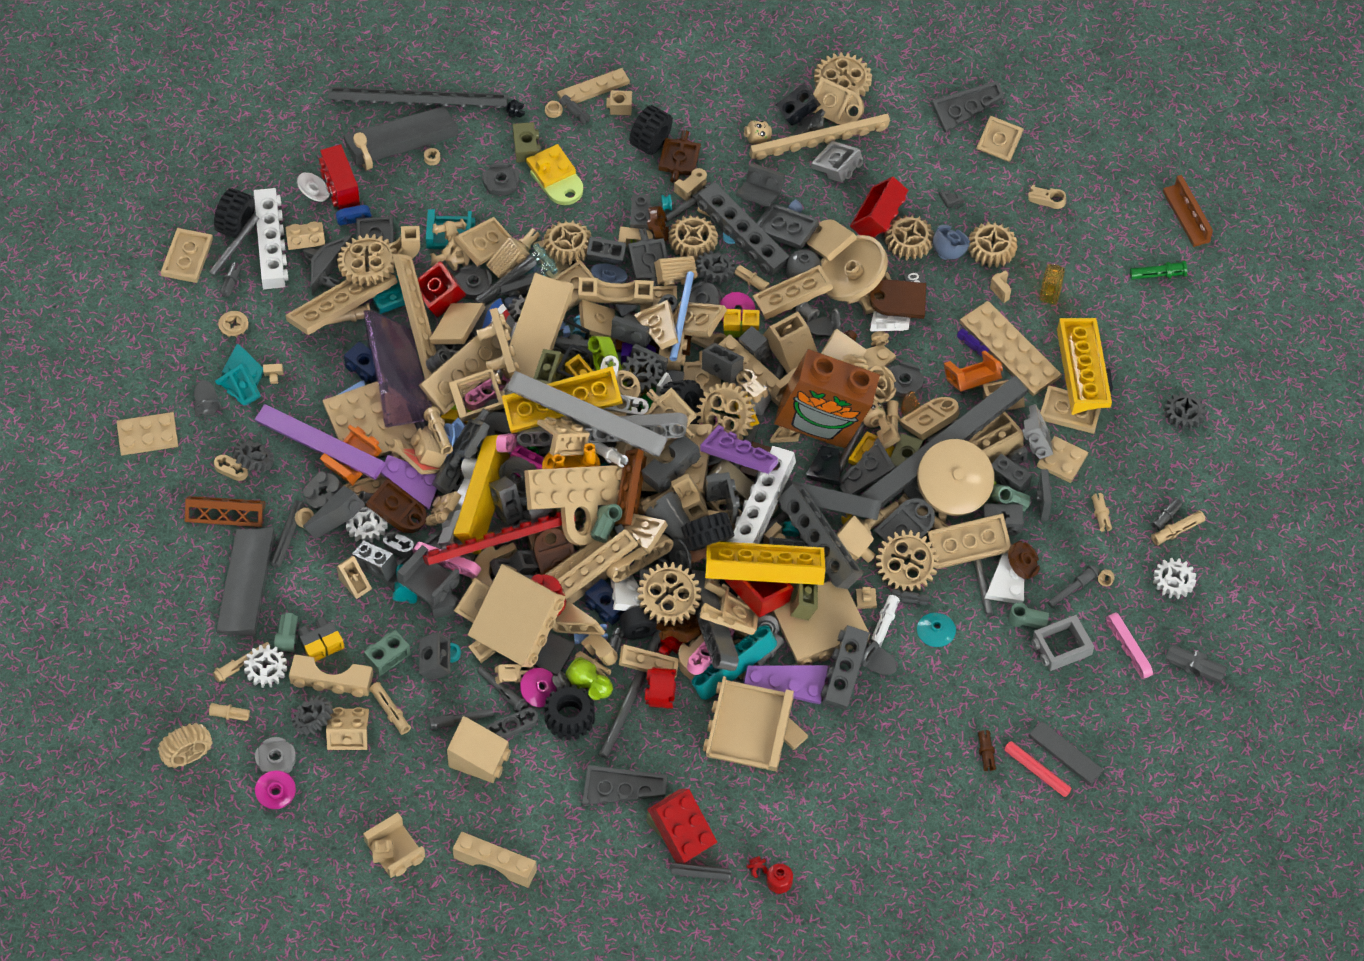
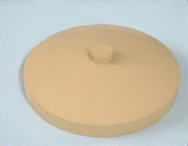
(856, 269)
(955, 477)

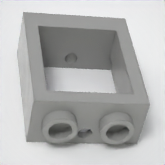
(1076, 628)

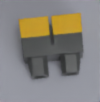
(320, 640)

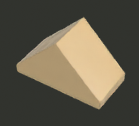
(353, 577)

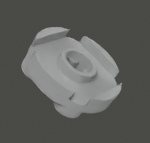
(270, 747)

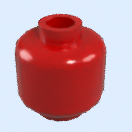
(779, 878)

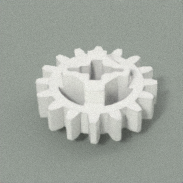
(367, 525)
(1174, 578)
(258, 663)

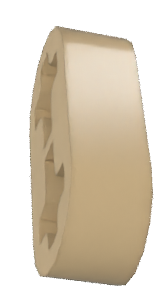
(230, 469)

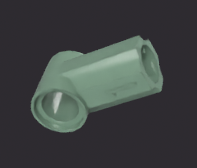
(1010, 496)
(605, 522)
(1028, 617)
(286, 635)

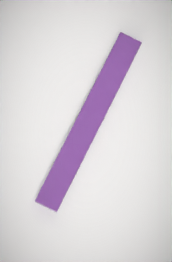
(320, 441)

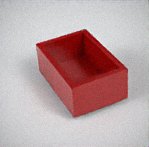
(339, 177)
(879, 208)
(762, 596)
(682, 825)

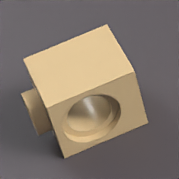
(620, 102)

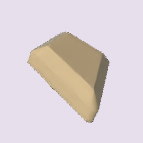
(784, 435)

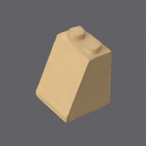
(477, 751)

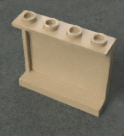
(516, 616)
(818, 637)
(748, 725)

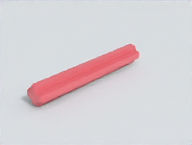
(1038, 769)

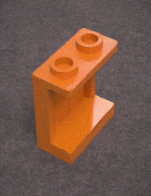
(974, 375)
(360, 441)

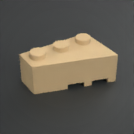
(999, 437)

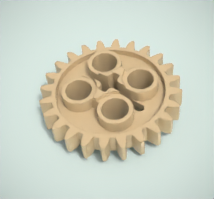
(845, 72)
(353, 260)
(729, 395)
(914, 545)
(658, 581)

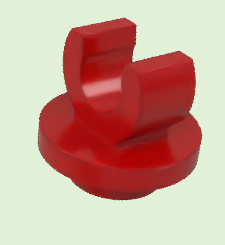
(756, 863)

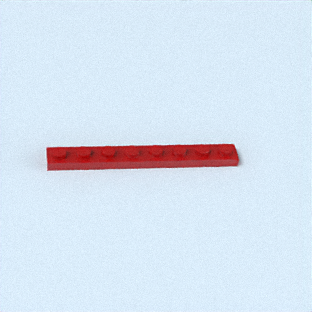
(491, 539)

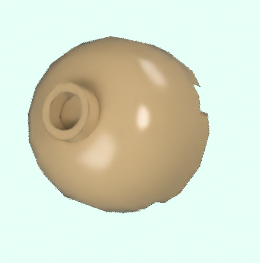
(885, 387)

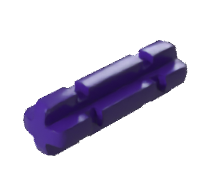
(971, 341)

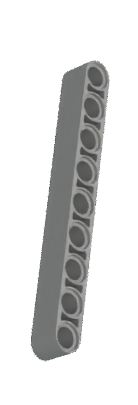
(587, 413)
(668, 422)

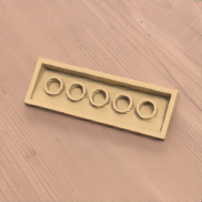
(539, 322)

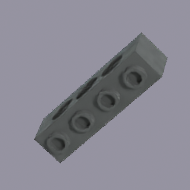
(857, 639)

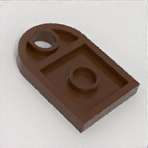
(900, 298)
(397, 507)
(552, 554)

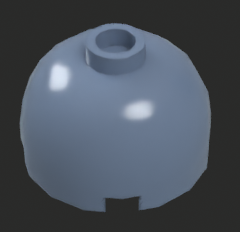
(950, 243)

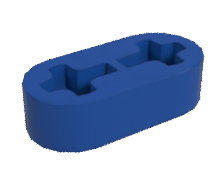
(350, 214)

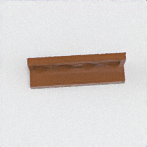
(1188, 212)
(631, 486)
(224, 503)

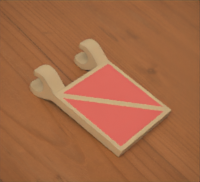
(409, 455)

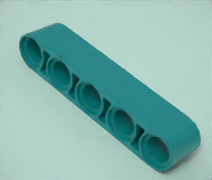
(749, 652)

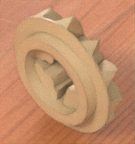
(230, 317)

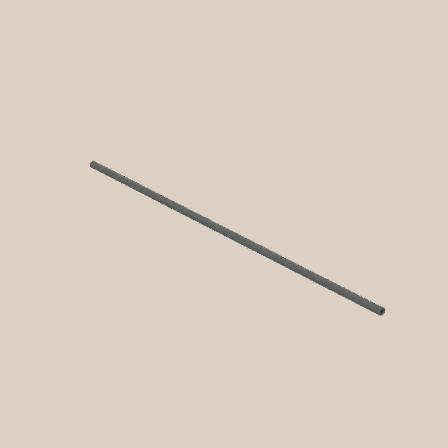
(655, 641)

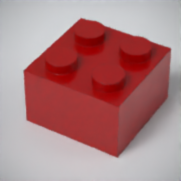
(439, 289)

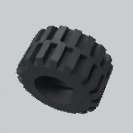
(650, 129)
(233, 212)
(689, 392)
(707, 531)
(569, 726)

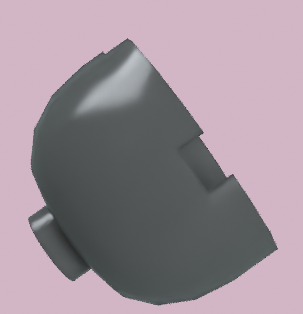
(801, 261)

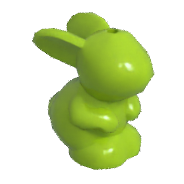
(584, 675)

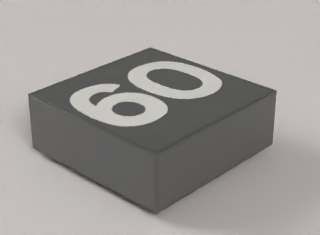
(914, 277)

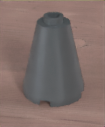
(671, 510)

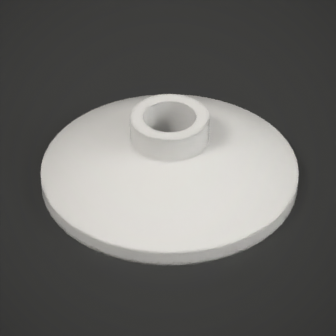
(312, 187)

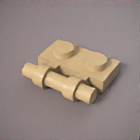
(442, 507)

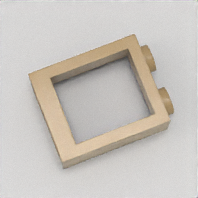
(456, 385)

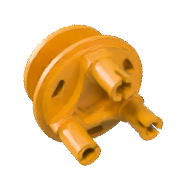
(589, 459)

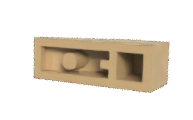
(576, 622)

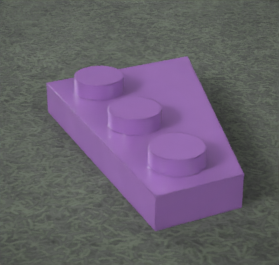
(410, 480)

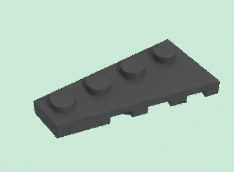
(961, 106)
(618, 785)

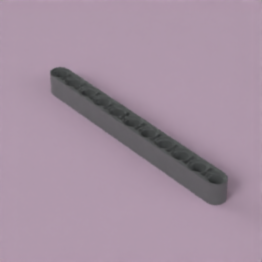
(962, 429)

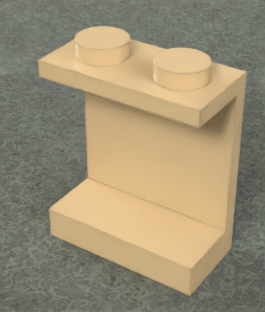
(404, 847)

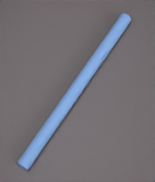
(682, 314)

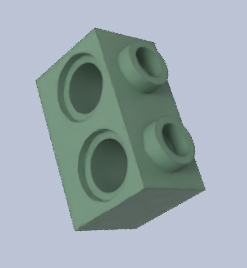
(389, 655)

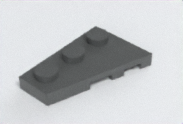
(868, 471)

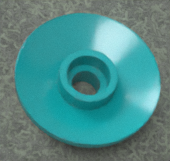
(933, 636)

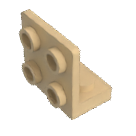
(567, 436)
(347, 729)

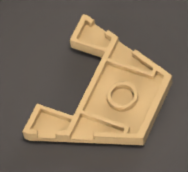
(733, 611)

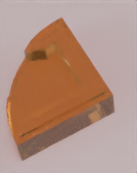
(909, 403)

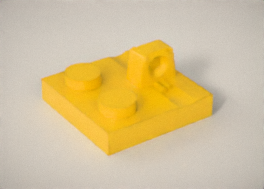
(551, 165)

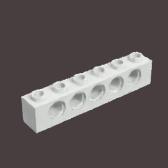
(269, 227)
(769, 494)

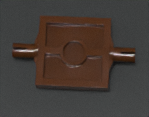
(679, 156)
(683, 632)

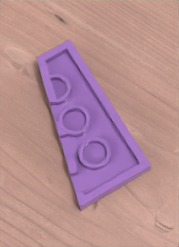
(732, 449)
(802, 679)

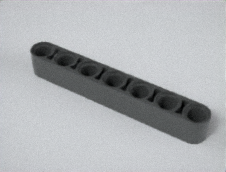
(839, 501)
(716, 636)

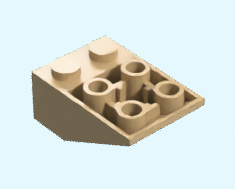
(790, 340)

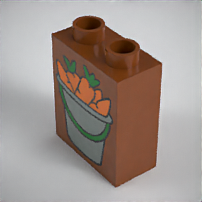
(827, 399)

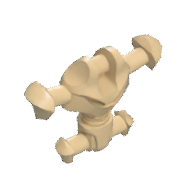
(452, 253)

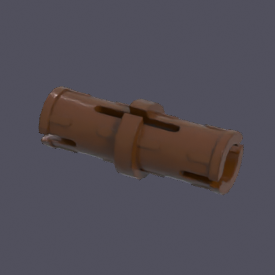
(986, 750)

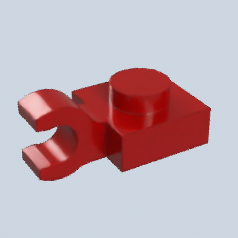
(670, 644)

